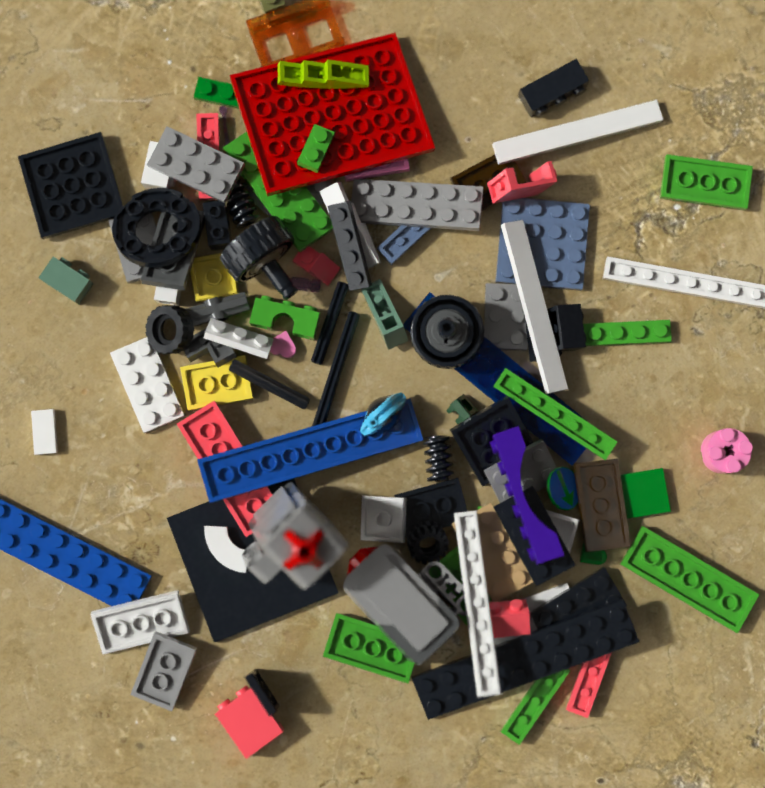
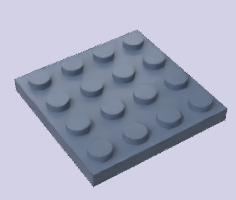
(556, 239)

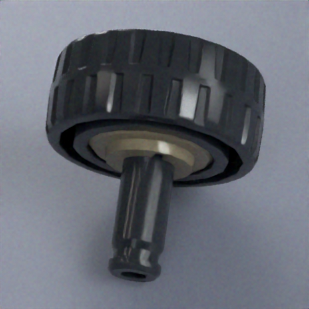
(258, 251)

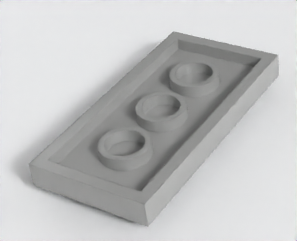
(196, 164)

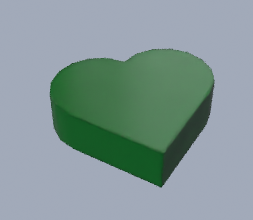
(593, 557)

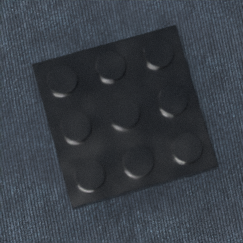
(477, 431)

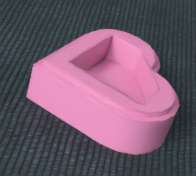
(283, 345)

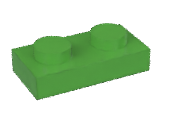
(316, 148)

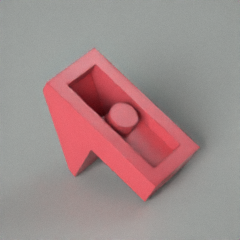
(317, 265)

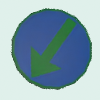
(562, 488)

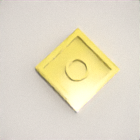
(211, 278)

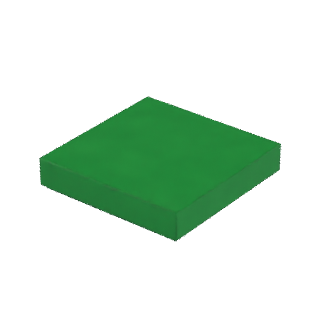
(645, 493)

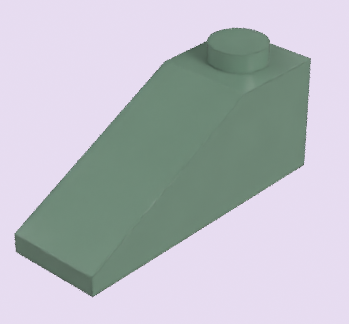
(385, 315)

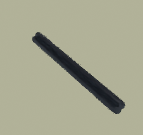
(336, 368)

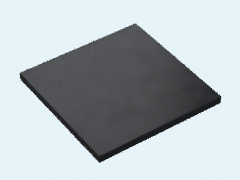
(232, 598)

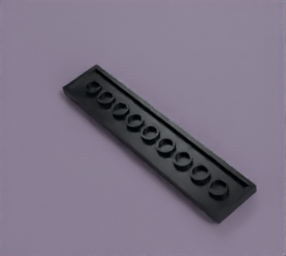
(530, 657)

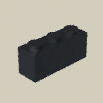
(553, 88)

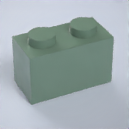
(66, 280)

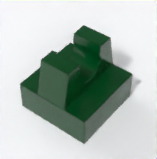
(463, 407)

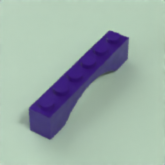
(542, 541)

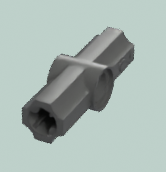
(219, 308)

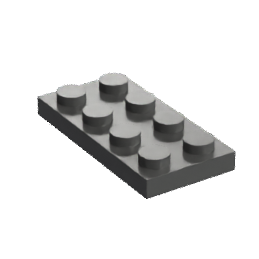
(177, 274)

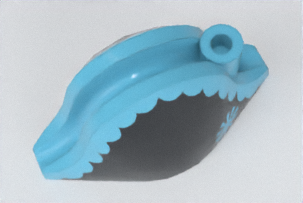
(383, 414)

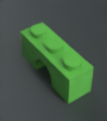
(267, 311)

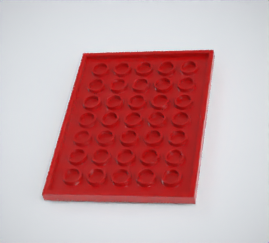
(369, 123)

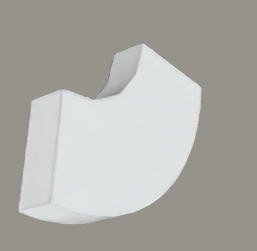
(224, 549)

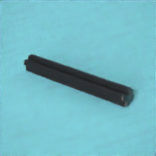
(329, 323)
(269, 384)

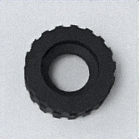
(155, 326)

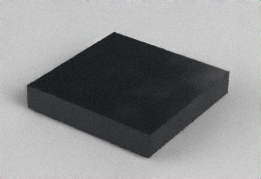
(262, 692)

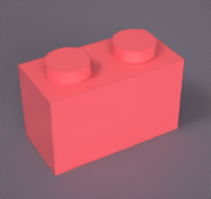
(510, 618)

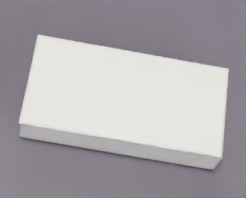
(44, 432)

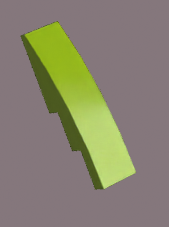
(323, 75)

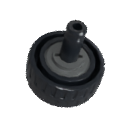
(447, 331)

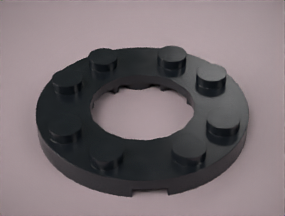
(150, 201)

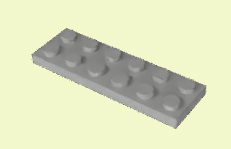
(418, 204)

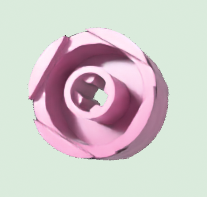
(738, 449)

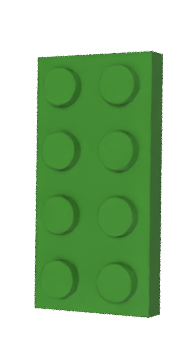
(706, 182)
(366, 648)

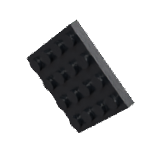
(71, 185)

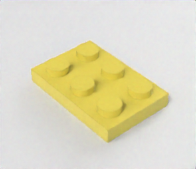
(208, 383)

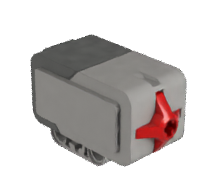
(292, 537)
(402, 602)

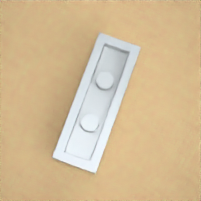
(238, 338)

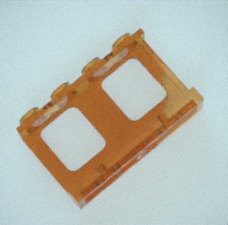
(290, 22)

